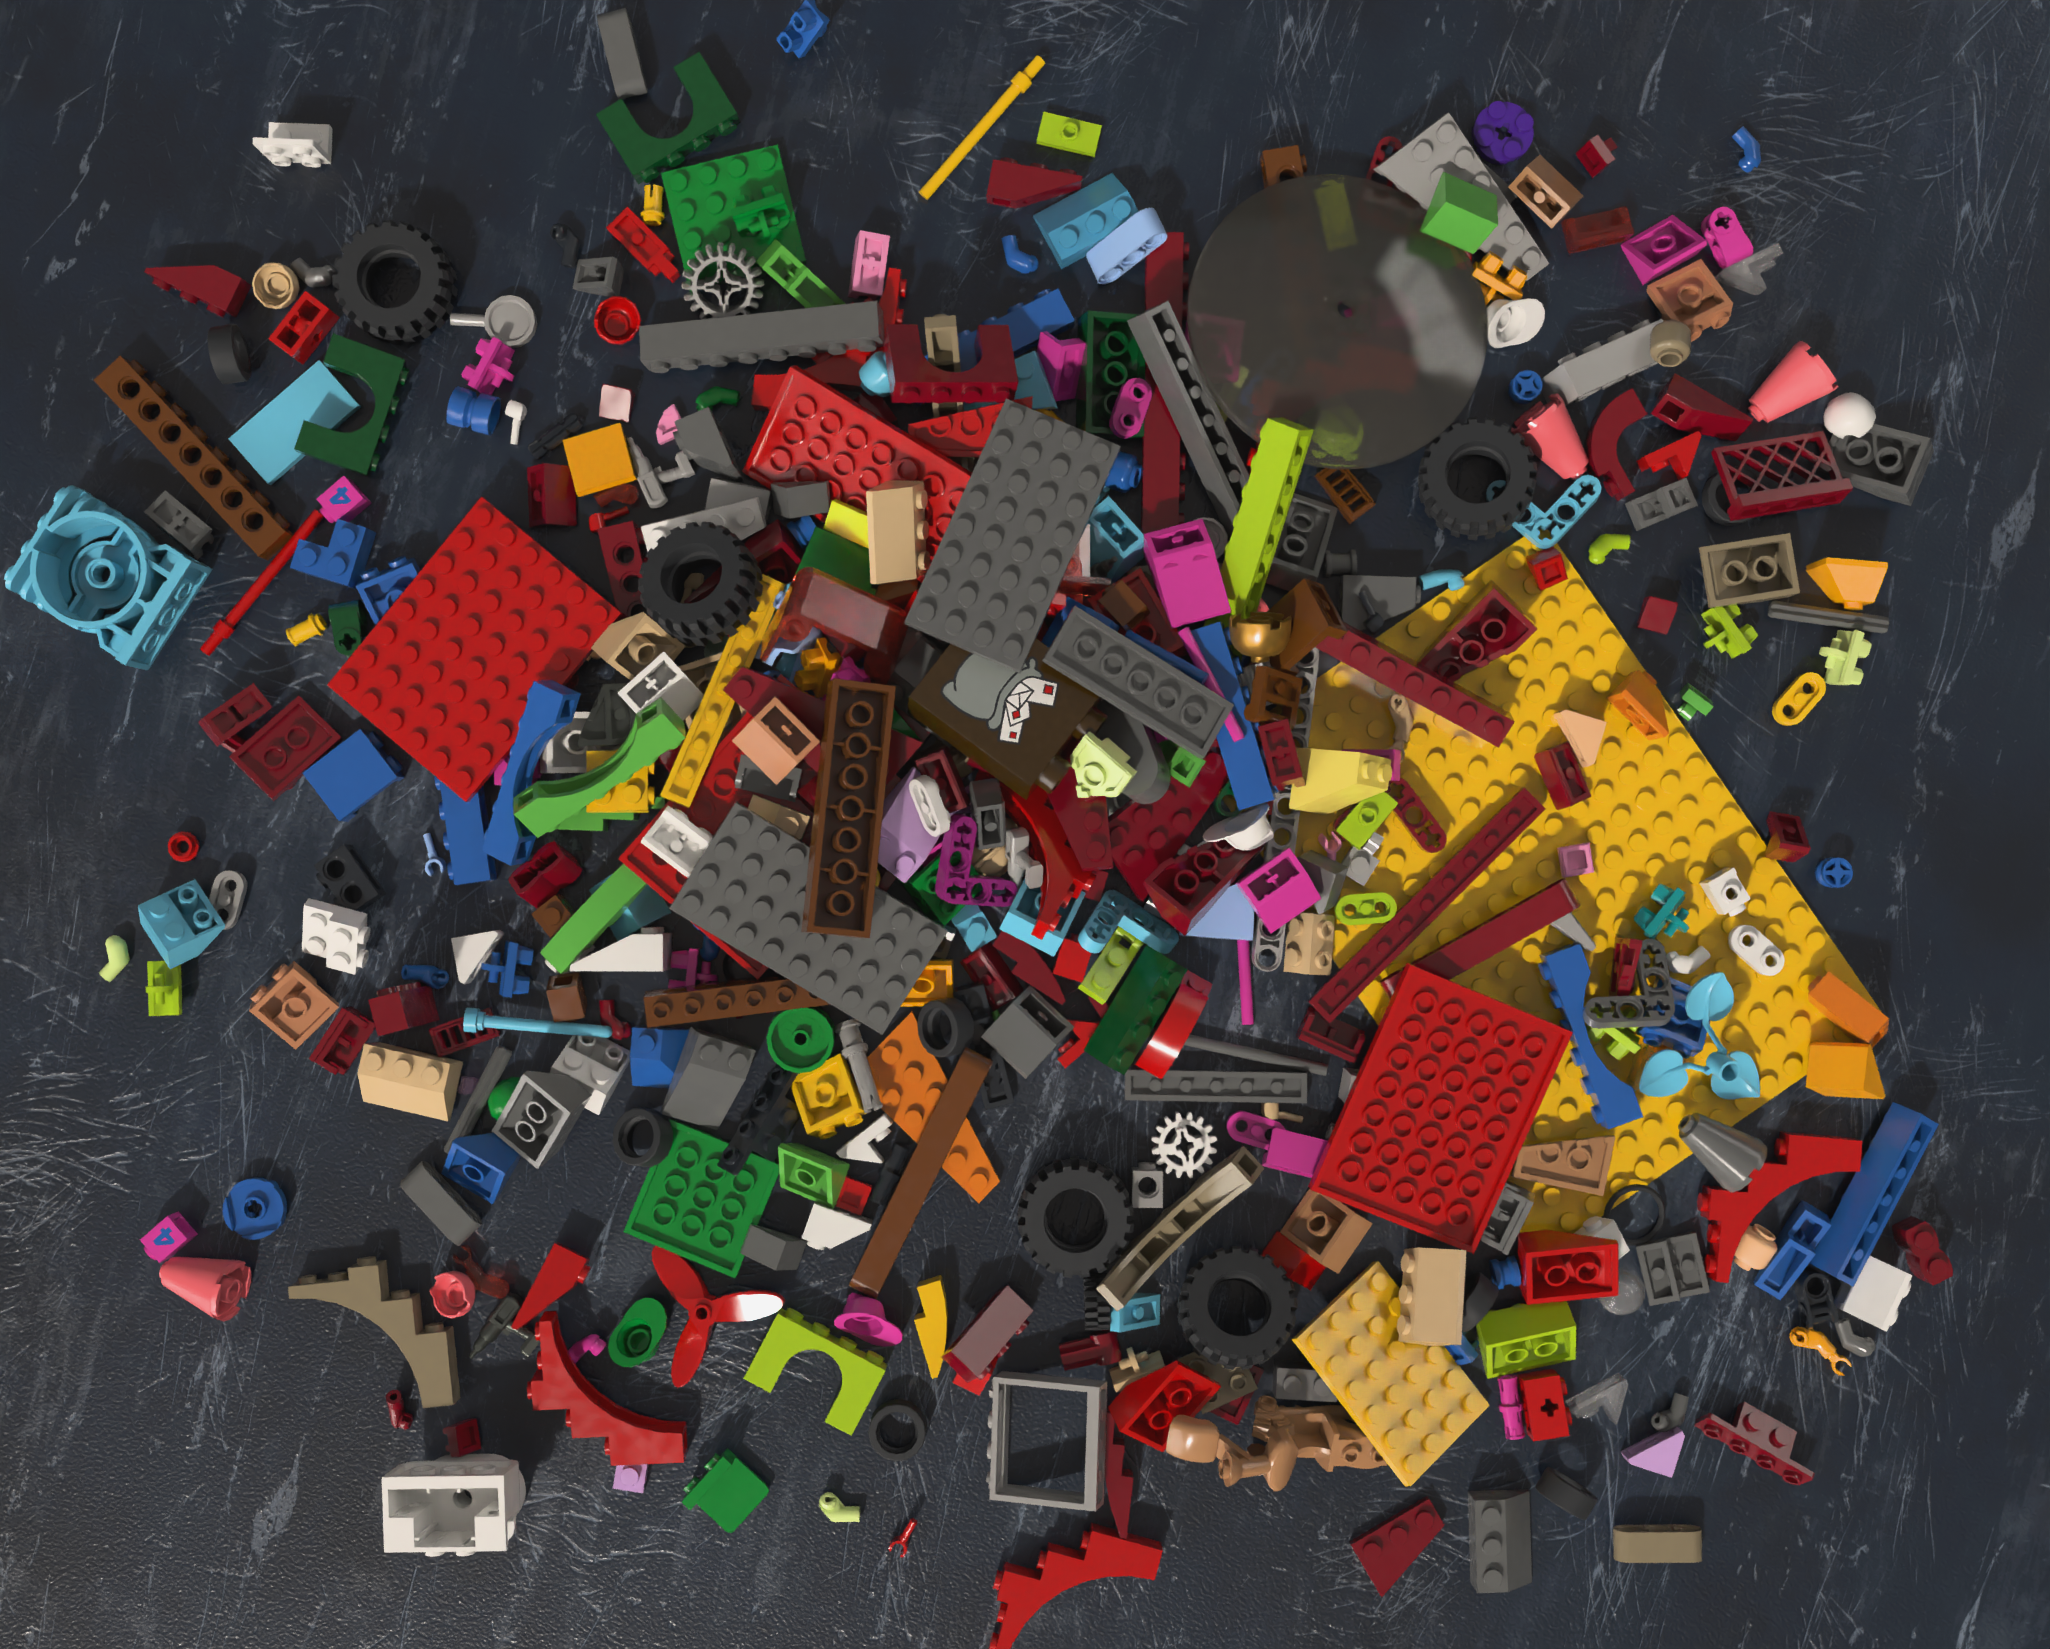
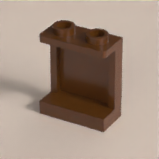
(1311, 622)

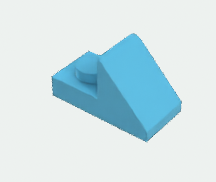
(973, 926)
(1138, 1313)

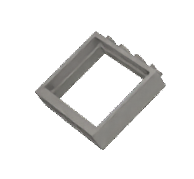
(998, 1446)

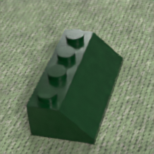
(1107, 363)
(1135, 1010)

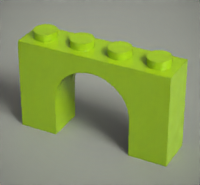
(859, 1370)

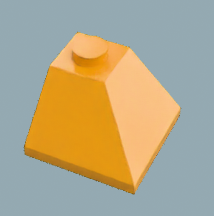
(1848, 580)

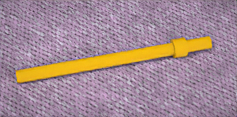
(1020, 84)

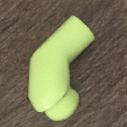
(117, 955)
(836, 1511)

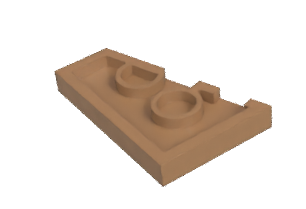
(1567, 1163)

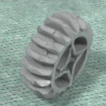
(709, 285)

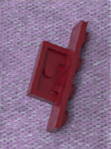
(1758, 1438)

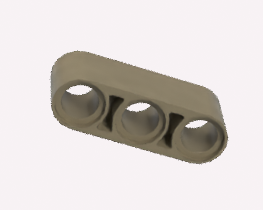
(1657, 1543)

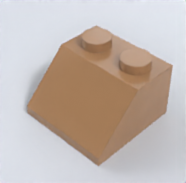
(1326, 1229)

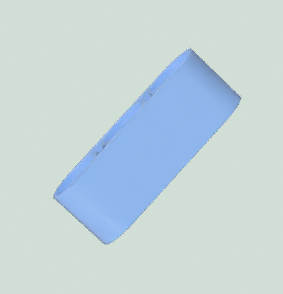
(1126, 246)

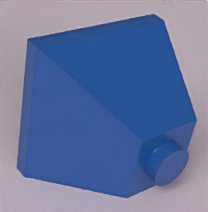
(655, 1054)
(481, 1164)

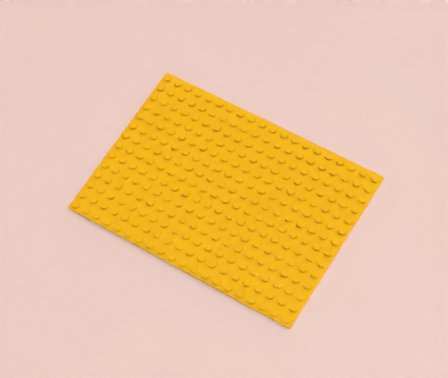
(1649, 822)

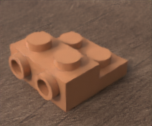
(1692, 298)
(292, 1004)

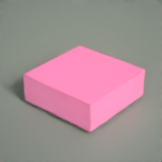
(1575, 860)

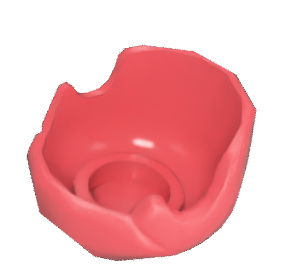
(453, 1294)

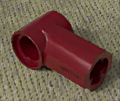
(1099, 1349)

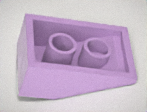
(903, 837)

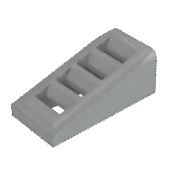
(1574, 931)

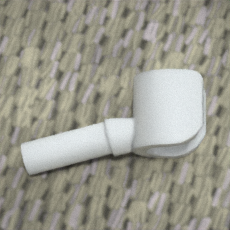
(518, 412)

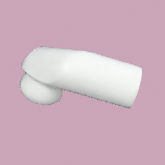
(1687, 964)

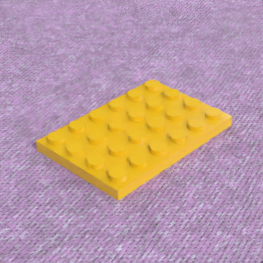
(1400, 1394)

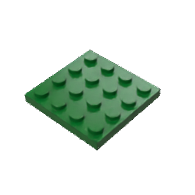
(702, 202)
(699, 1207)

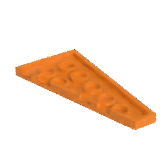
(910, 1089)

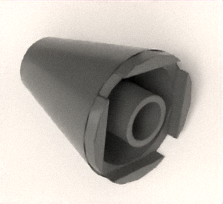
(1723, 1150)

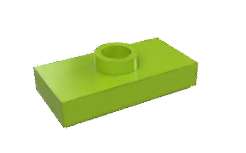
(1069, 134)
(1366, 818)

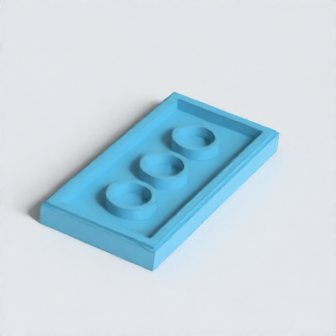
(272, 433)

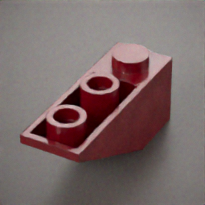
(1022, 185)
(206, 283)
(1694, 410)

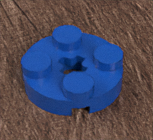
(246, 1223)

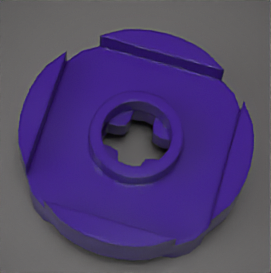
(1518, 125)

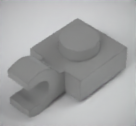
(1362, 862)

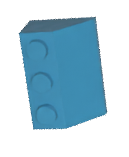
(1085, 219)

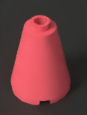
(1792, 384)
(1553, 437)
(208, 1283)

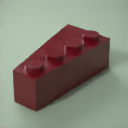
(403, 1008)

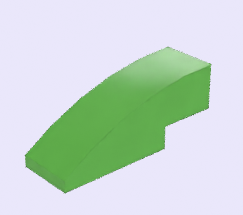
(796, 277)

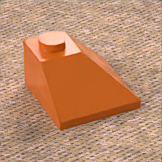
(1641, 704)

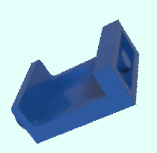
(353, 773)

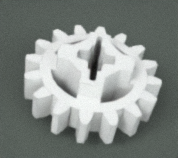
(1198, 1142)

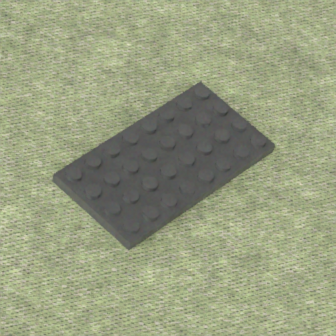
(1012, 535)
(753, 897)

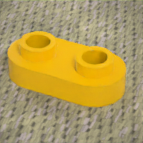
(1798, 700)

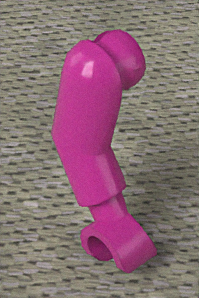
(591, 1342)

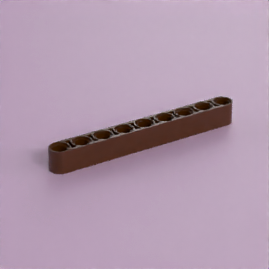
(921, 1173)

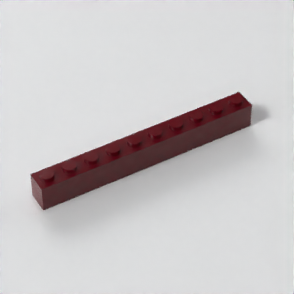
(1161, 438)

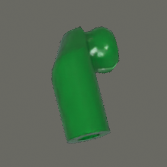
(715, 395)

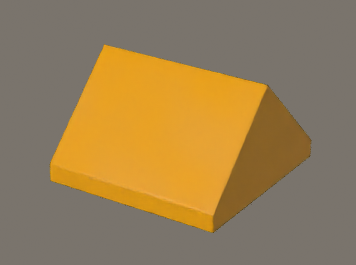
(933, 983)
(1844, 1070)

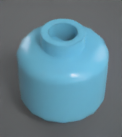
(875, 375)

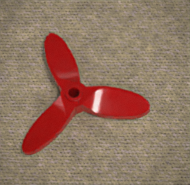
(691, 1292)

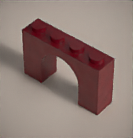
(918, 381)

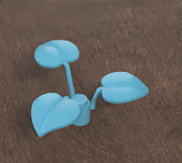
(1732, 1074)

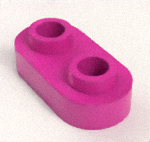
(1130, 406)
(1255, 1130)

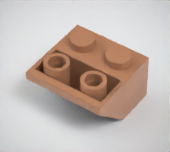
(776, 740)

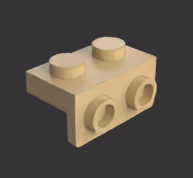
(1309, 944)

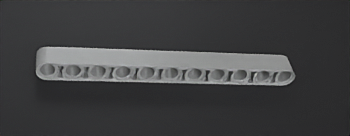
(1288, 822)

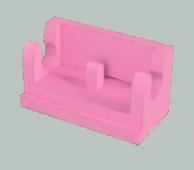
(868, 265)

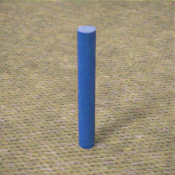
(1175, 661)

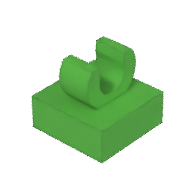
(1693, 701)

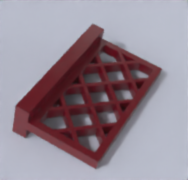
(1785, 498)

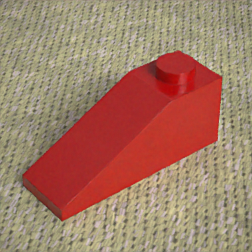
(556, 1278)

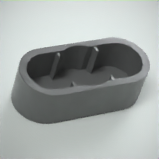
(1146, 754)

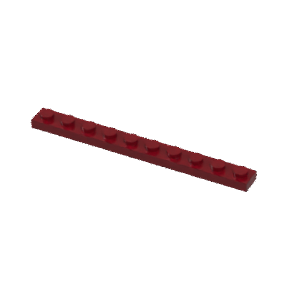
(1426, 904)

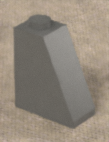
(1387, 594)

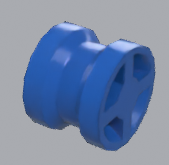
(1530, 383)
(802, 530)
(1841, 872)
(1505, 1272)

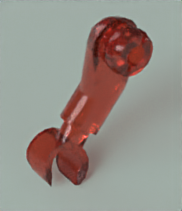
(483, 1282)

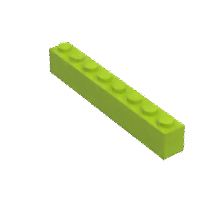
(1262, 516)

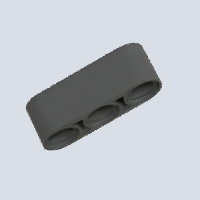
(622, 53)
(440, 1203)

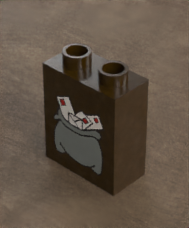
(1006, 718)

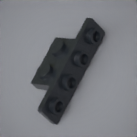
(765, 1124)

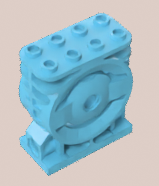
(151, 589)

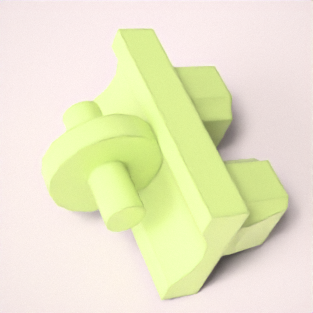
(1843, 656)

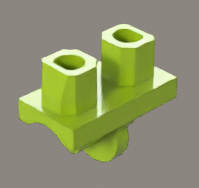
(1725, 633)
(164, 989)
(1623, 1038)

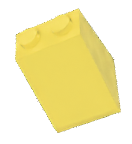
(1338, 779)

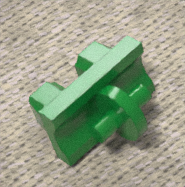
(760, 213)

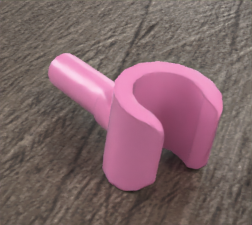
(1331, 846)

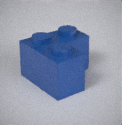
(341, 560)

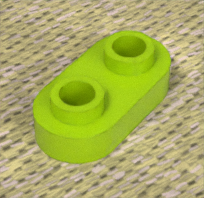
(1365, 908)

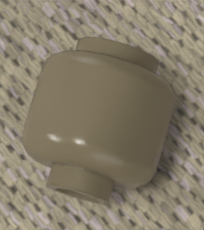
(1670, 343)

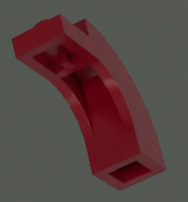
(1603, 438)

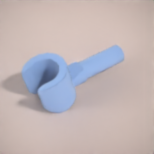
(433, 857)

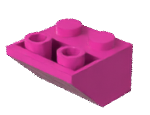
(1279, 890)

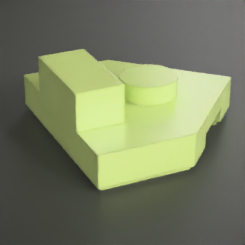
(1100, 767)

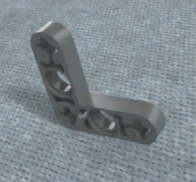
(1649, 996)

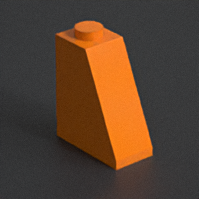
(1847, 1010)

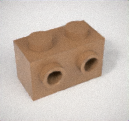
(1545, 191)

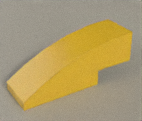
(932, 1322)

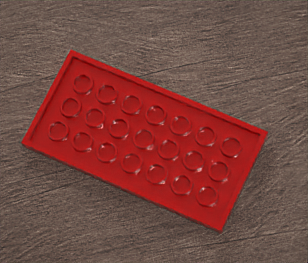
(831, 438)

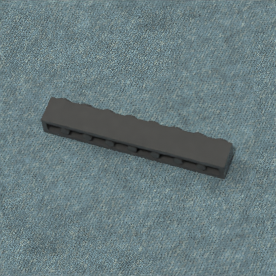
(762, 336)
(1192, 409)

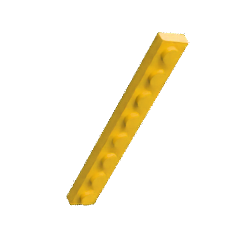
(716, 704)

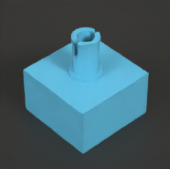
(1024, 913)

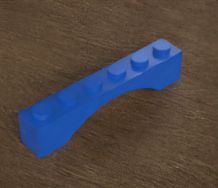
(546, 713)
(1568, 976)

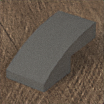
(1661, 504)

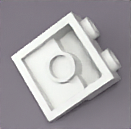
(335, 935)

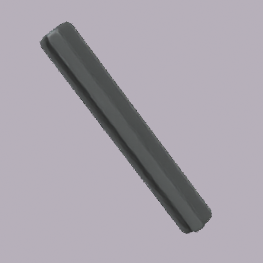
(1828, 617)
(480, 1095)

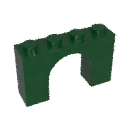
(649, 155)
(358, 448)

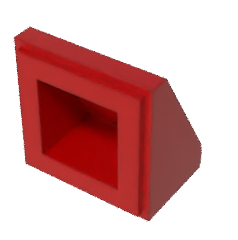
(1547, 567)

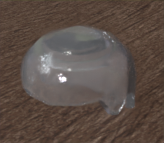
(1630, 1293)

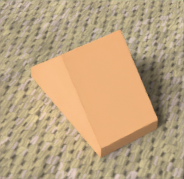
(1582, 733)

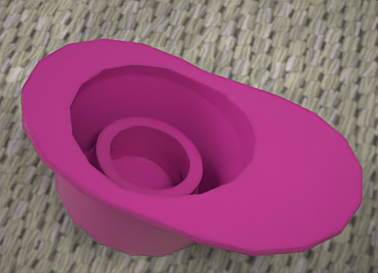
(866, 1320)

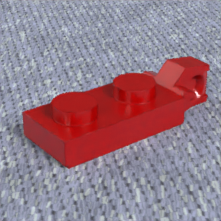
(643, 244)

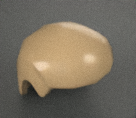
(275, 285)

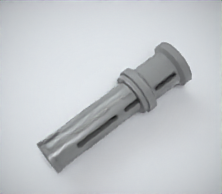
(855, 1052)

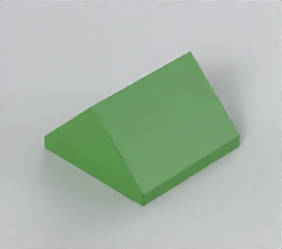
(1461, 214)
(811, 1173)

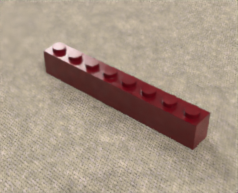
(1420, 684)

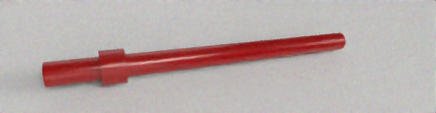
(224, 627)

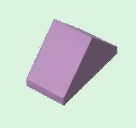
(1657, 1452)

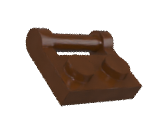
(1275, 688)

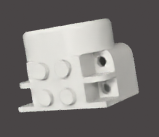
(432, 1514)

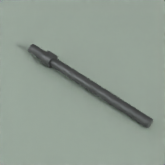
(1255, 1054)

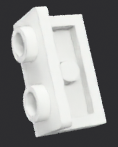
(677, 840)

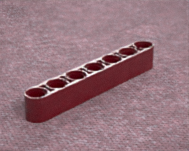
(1494, 934)

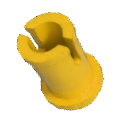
(652, 211)
(306, 629)

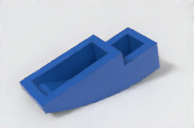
(1794, 1249)

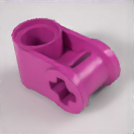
(1728, 241)

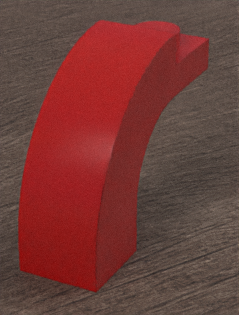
(1174, 1025)

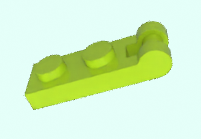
(1110, 966)

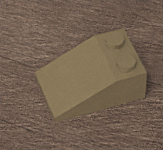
(1749, 571)

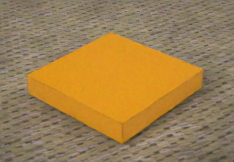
(599, 459)

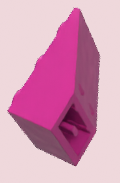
(1186, 573)

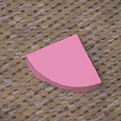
(666, 425)

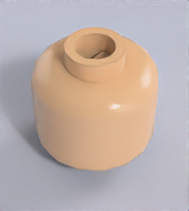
(1755, 1248)

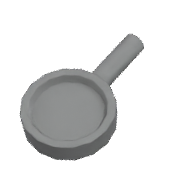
(506, 319)

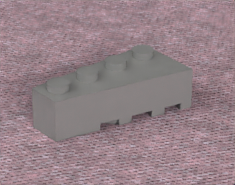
(1601, 365)

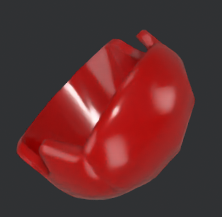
(617, 320)

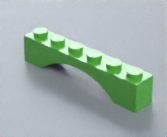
(551, 802)

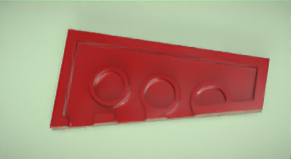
(961, 432)

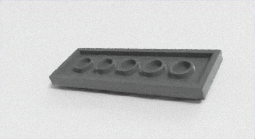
(1138, 682)

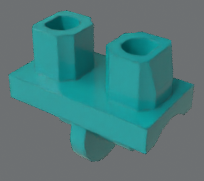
(1653, 923)

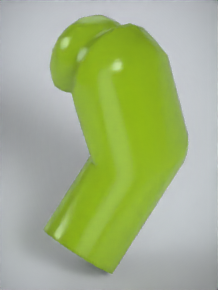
(1605, 544)

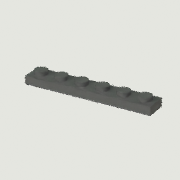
(1217, 1086)

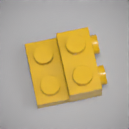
(625, 797)
(828, 1098)

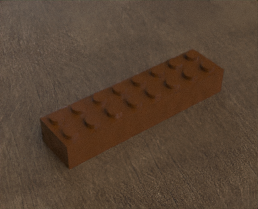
(848, 808)

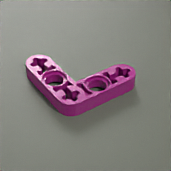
(959, 874)

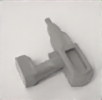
(651, 479)
(1019, 860)

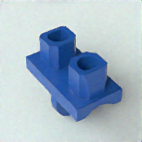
(803, 29)
(510, 982)

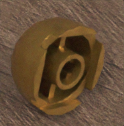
(1260, 635)

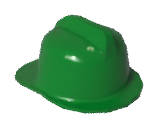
(638, 1333)

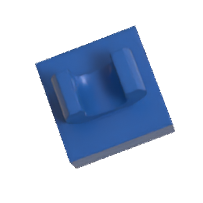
(1465, 1352)

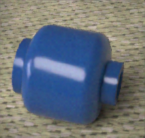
(1125, 473)

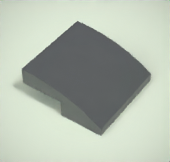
(1672, 1268)

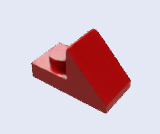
(1678, 453)
(1073, 1049)

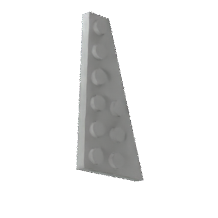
(1444, 148)

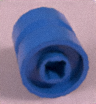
(468, 409)

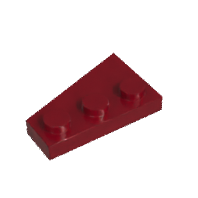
(1396, 1543)

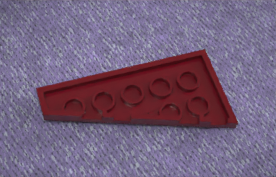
(755, 690)
(1083, 820)
(1154, 832)

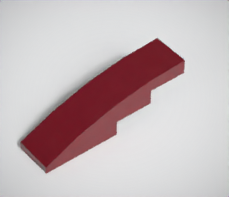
(1118, 1480)

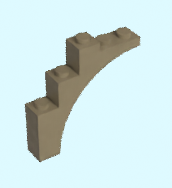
(944, 355)
(1177, 1224)
(366, 1290)

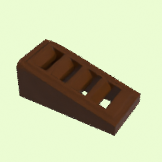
(1343, 506)

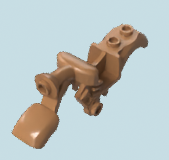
(1289, 1434)

